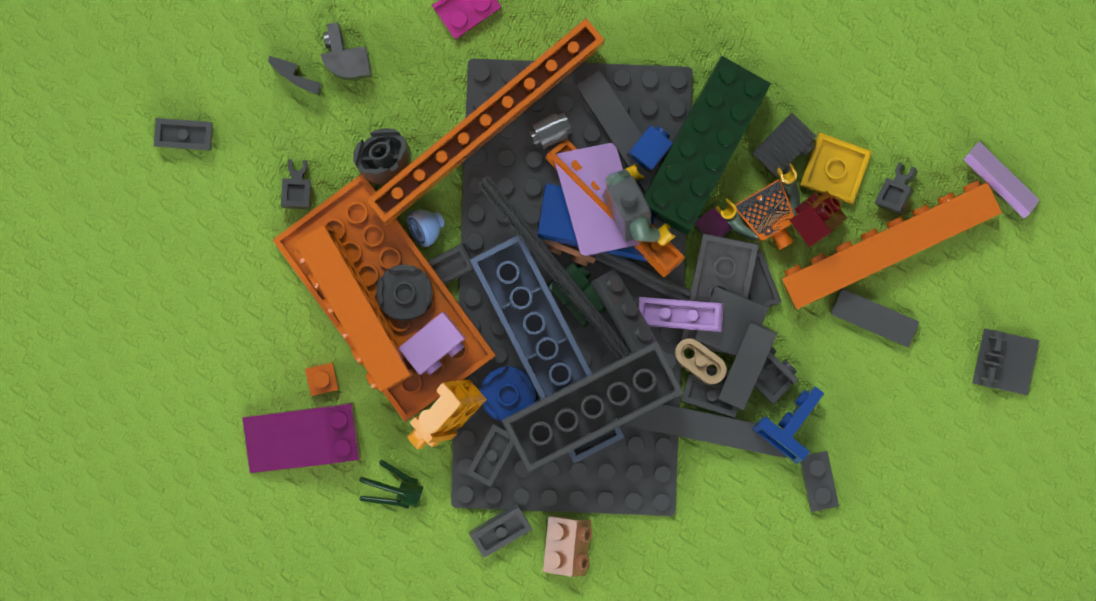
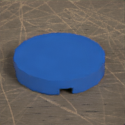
(507, 392)

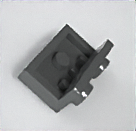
(775, 377)

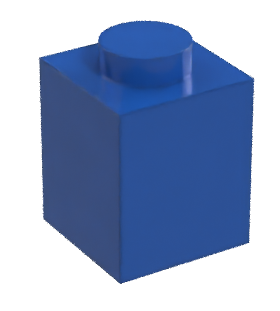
(650, 147)

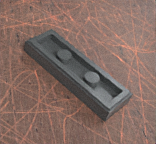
(874, 317)
(747, 365)

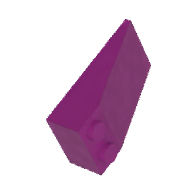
(302, 438)

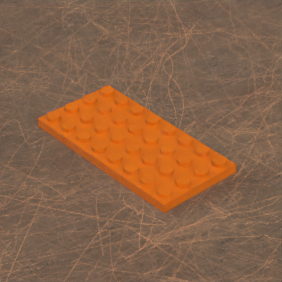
(374, 251)

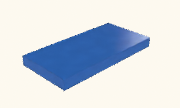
(557, 225)

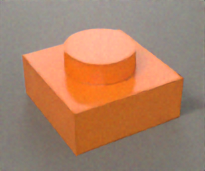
(322, 379)

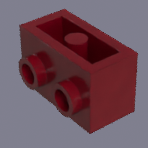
(817, 217)

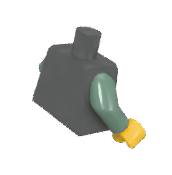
(631, 209)

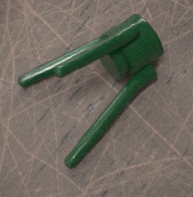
(407, 493)

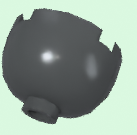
(382, 156)

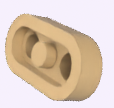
(701, 360)

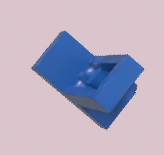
(781, 437)

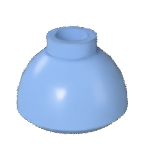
(424, 226)

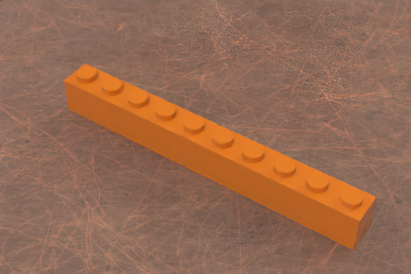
(486, 122)

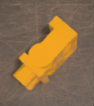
(450, 412)

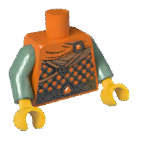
(766, 211)

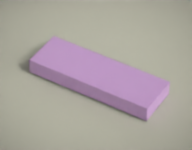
(1001, 179)
(682, 314)

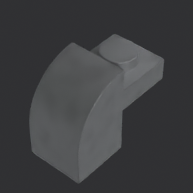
(348, 63)

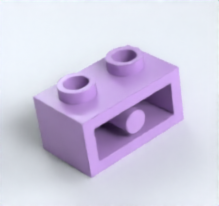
(433, 343)

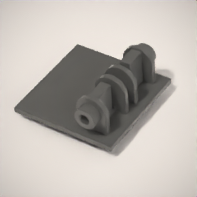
(1005, 361)

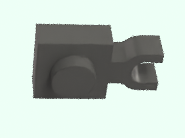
(296, 190)
(896, 193)

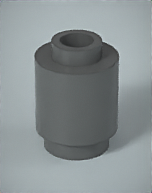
(550, 130)

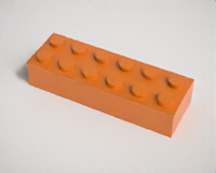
(354, 307)

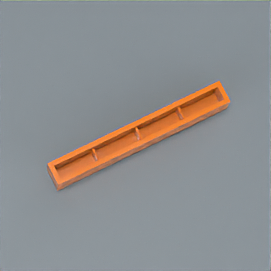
(891, 245)

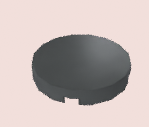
(404, 292)

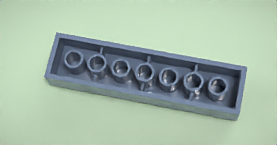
(535, 326)

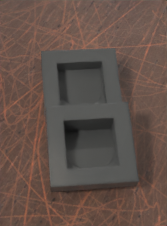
(289, 71)

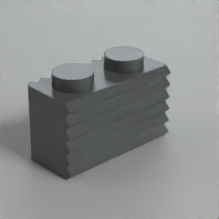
(784, 145)

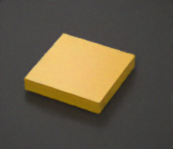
(835, 168)

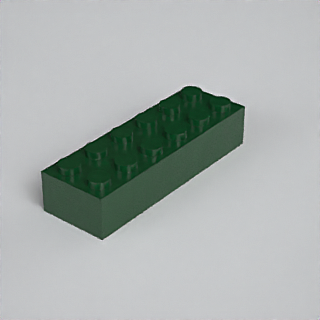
(704, 144)

